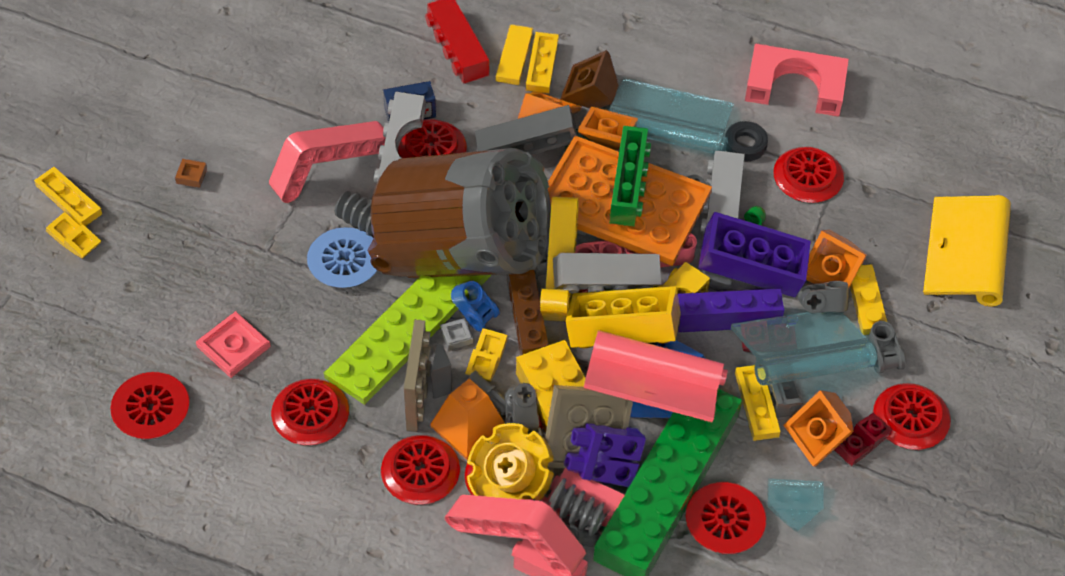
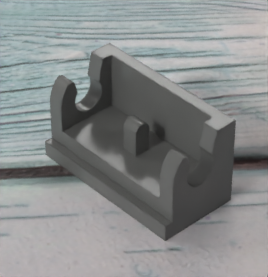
(785, 399)

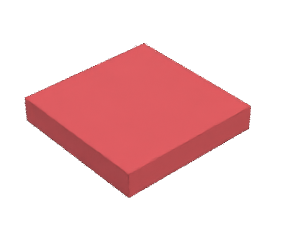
(233, 344)

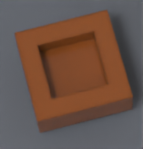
(191, 173)

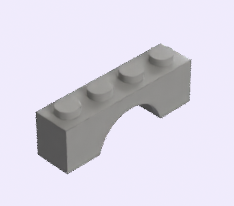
(406, 115)

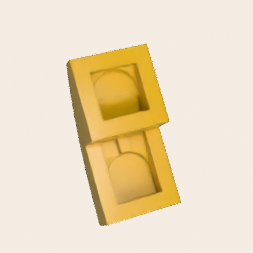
(73, 236)
(487, 354)

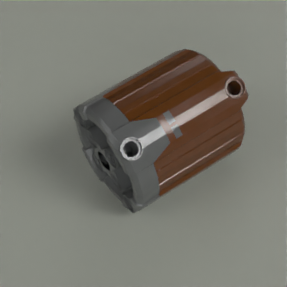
(461, 215)

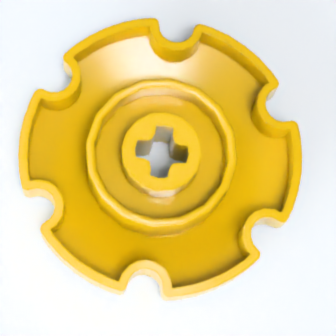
(507, 448)

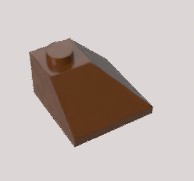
(592, 82)

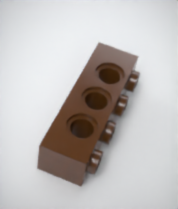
(526, 312)

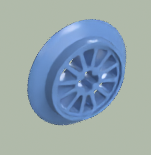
(323, 251)

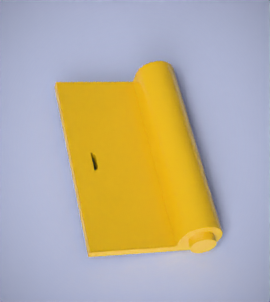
(973, 249)

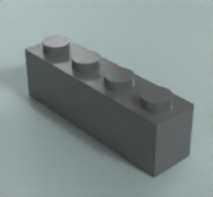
(531, 133)

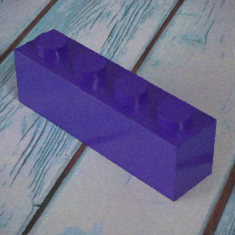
(720, 309)

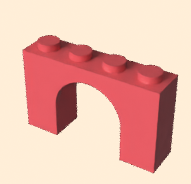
(824, 70)
(526, 556)

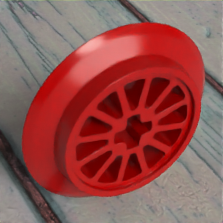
(446, 140)
(825, 181)
(140, 384)
(303, 433)
(907, 438)
(415, 493)
(729, 493)

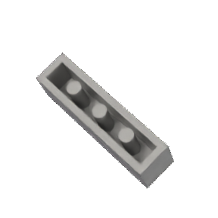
(726, 185)
(606, 271)

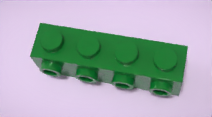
(628, 176)

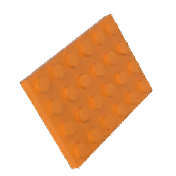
(668, 209)

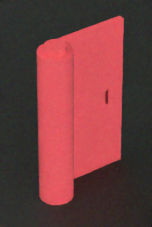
(654, 376)

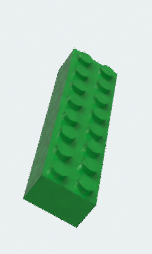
(663, 489)

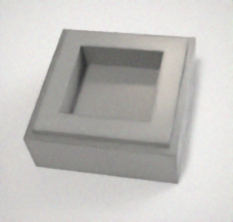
(456, 334)

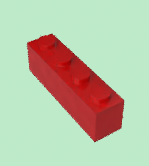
(457, 40)

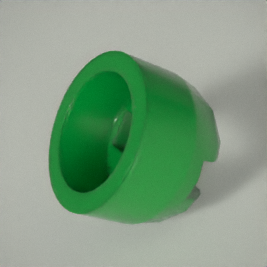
(755, 215)

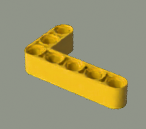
(562, 239)

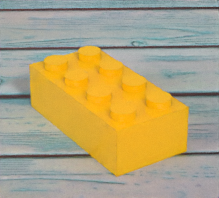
(633, 313)
(547, 368)

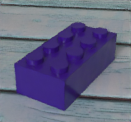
(754, 254)

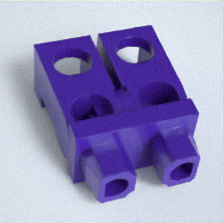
(606, 453)

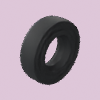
(750, 129)

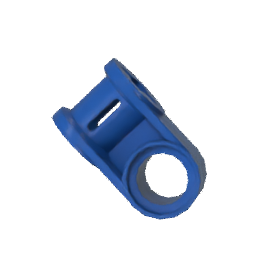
(478, 308)

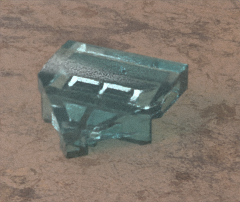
(795, 500)

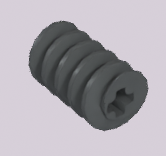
(355, 211)
(578, 508)

